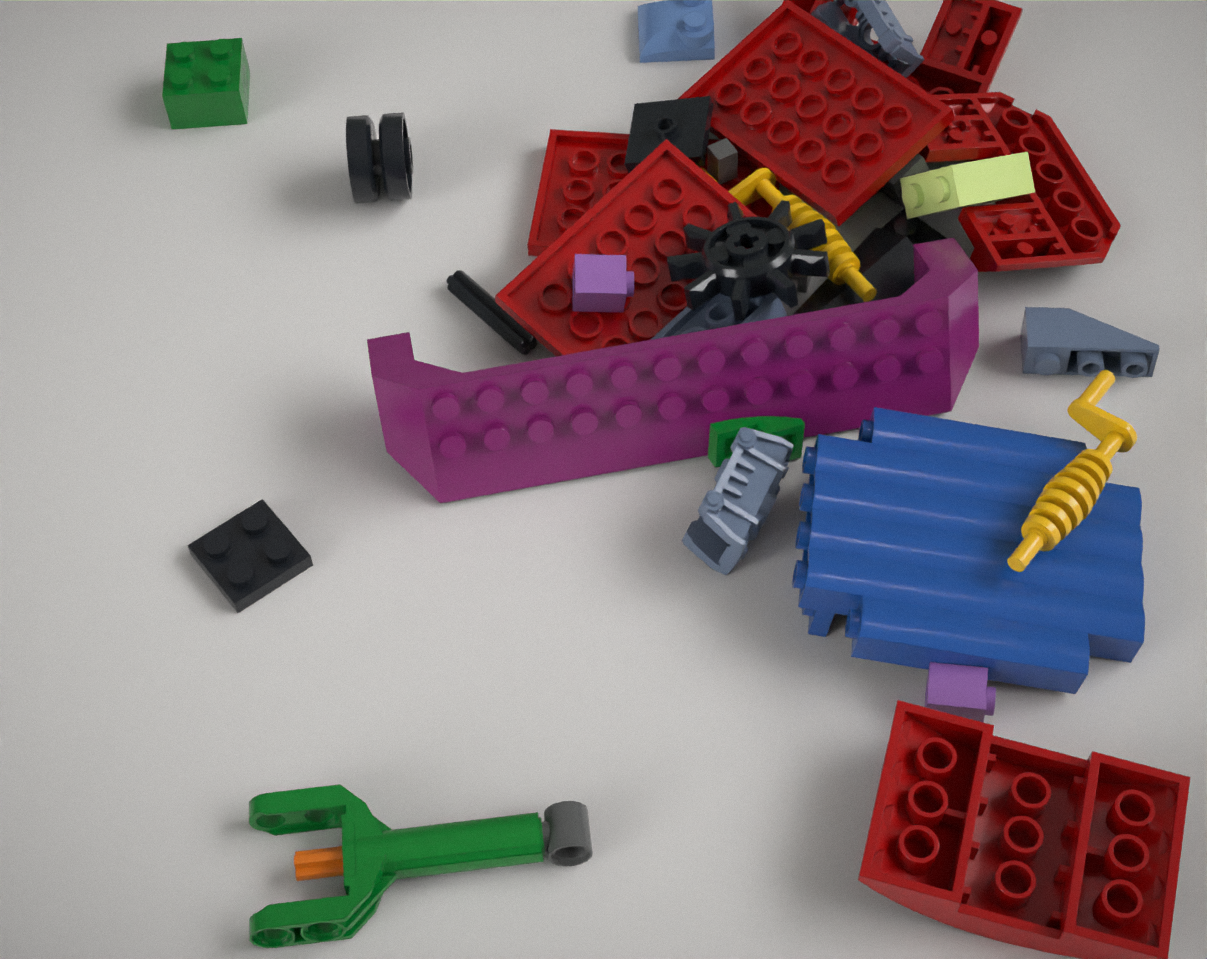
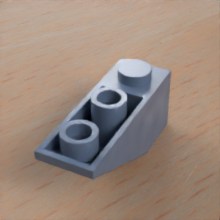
(1077, 344)

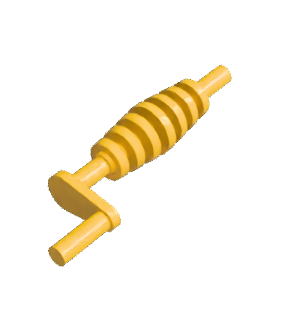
(842, 261)
(1076, 487)

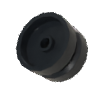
(376, 158)

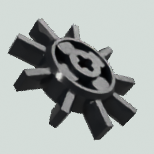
(749, 258)

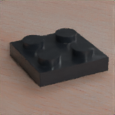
(250, 555)

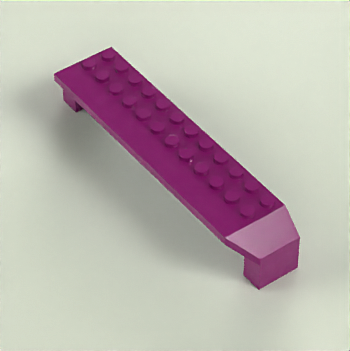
(660, 395)

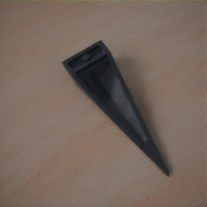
(884, 260)

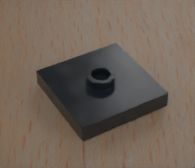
(679, 121)

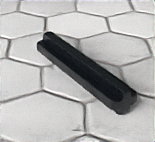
(484, 307)

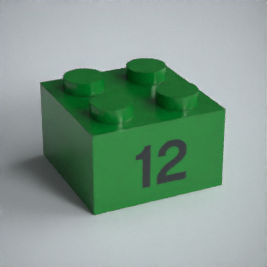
(206, 83)

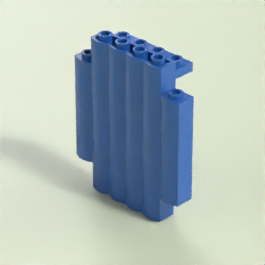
(917, 541)

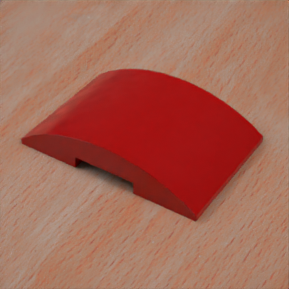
(1025, 839)

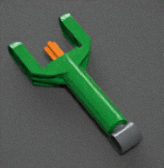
(377, 856)

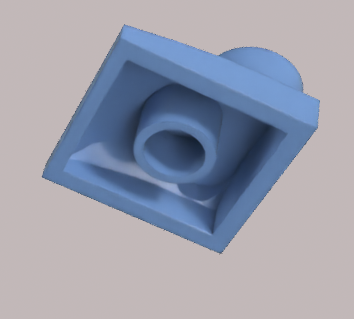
(676, 31)

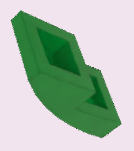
(724, 433)

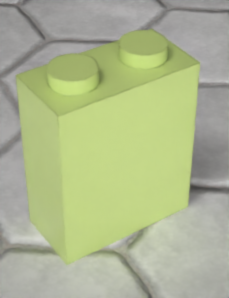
(967, 185)

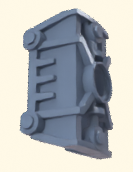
(877, 15)
(739, 500)

